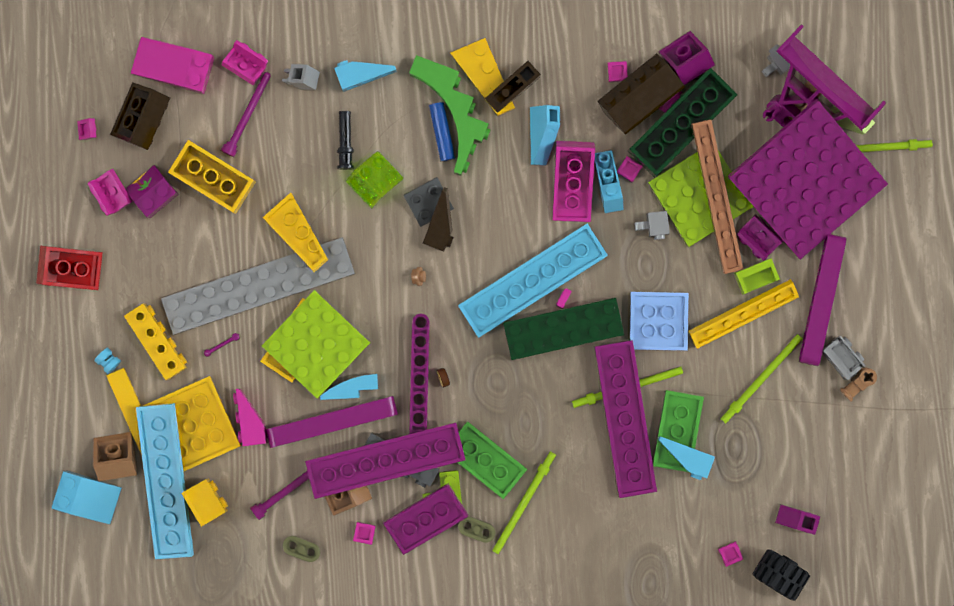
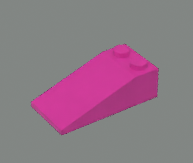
(173, 65)
(573, 181)

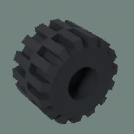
(781, 574)

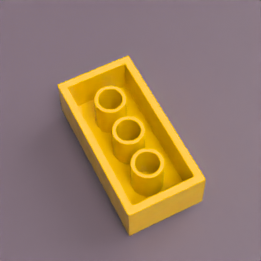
(212, 176)

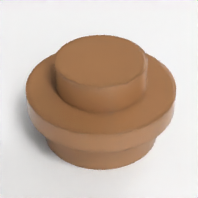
(418, 276)

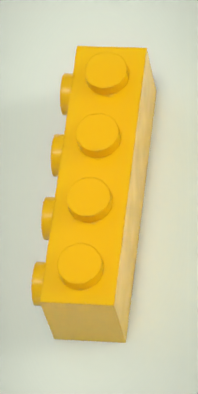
(155, 341)

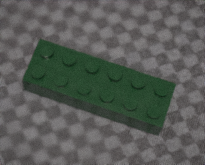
(674, 128)
(563, 328)

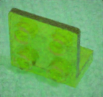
(374, 179)

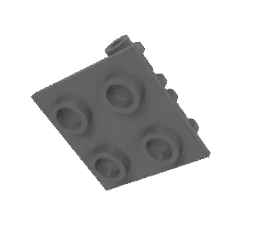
(424, 200)

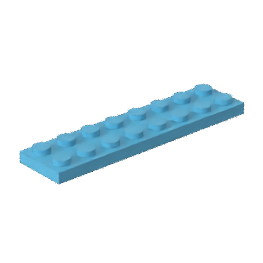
(532, 280)
(164, 481)

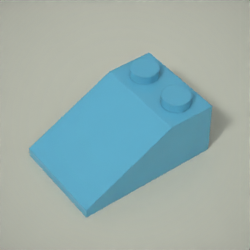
(86, 497)

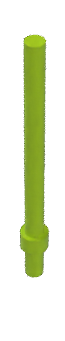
(911, 145)
(591, 398)
(736, 406)
(543, 470)

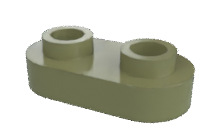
(476, 529)
(301, 548)

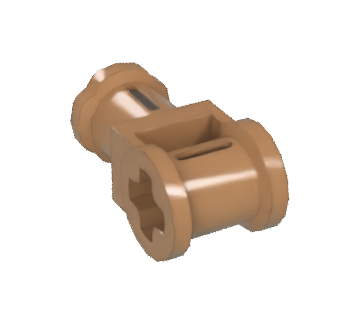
(858, 384)

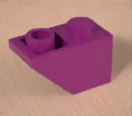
(797, 519)

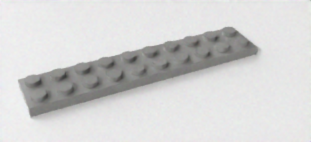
(254, 288)

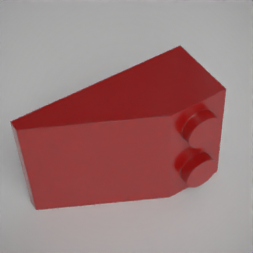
(69, 267)

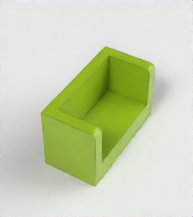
(756, 276)

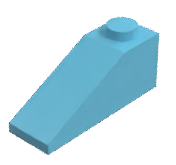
(358, 73)
(691, 459)

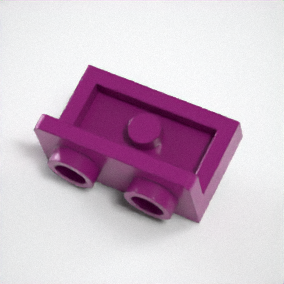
(759, 237)

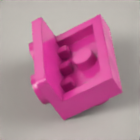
(245, 62)
(109, 192)

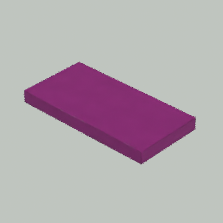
(425, 519)

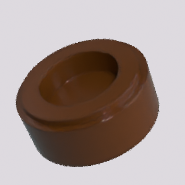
(443, 377)

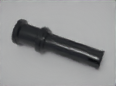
(345, 137)

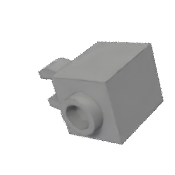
(777, 63)
(302, 77)
(656, 224)

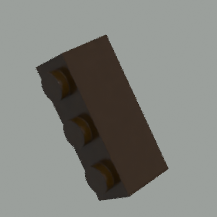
(140, 116)

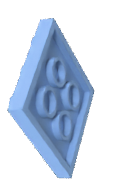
(659, 320)

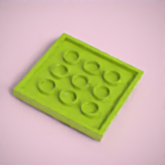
(685, 198)
(315, 344)

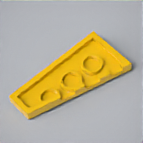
(481, 68)
(294, 229)

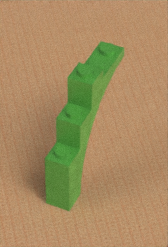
(442, 81)

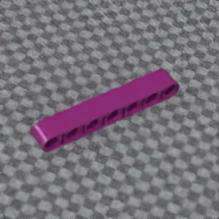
(822, 300)
(423, 370)
(331, 422)

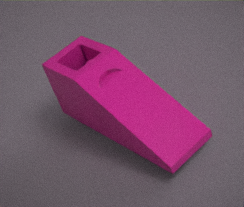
(250, 422)

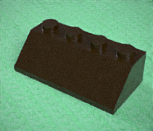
(640, 94)

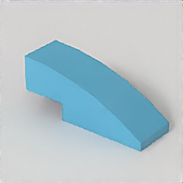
(351, 387)

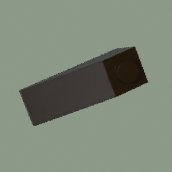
(513, 86)
(440, 227)

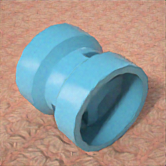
(107, 360)

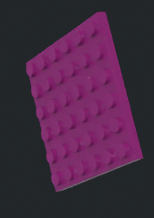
(808, 179)

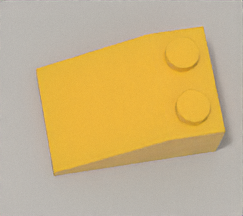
(205, 501)

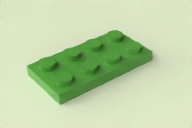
(679, 424)
(489, 461)

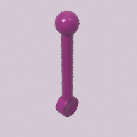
(235, 336)

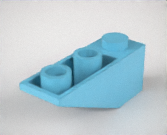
(543, 132)
(608, 182)

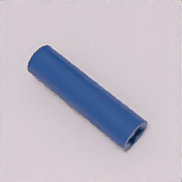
(442, 131)

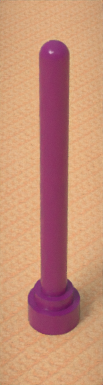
(230, 147)
(260, 509)

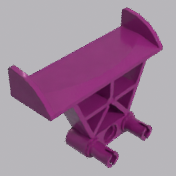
(824, 80)

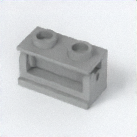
(843, 357)

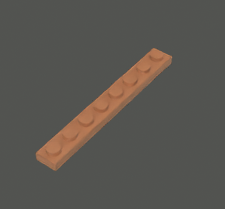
(717, 196)

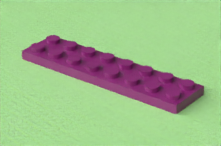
(625, 418)
(385, 460)

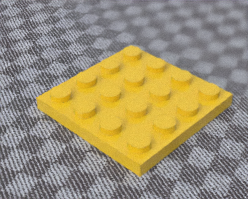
(201, 422)

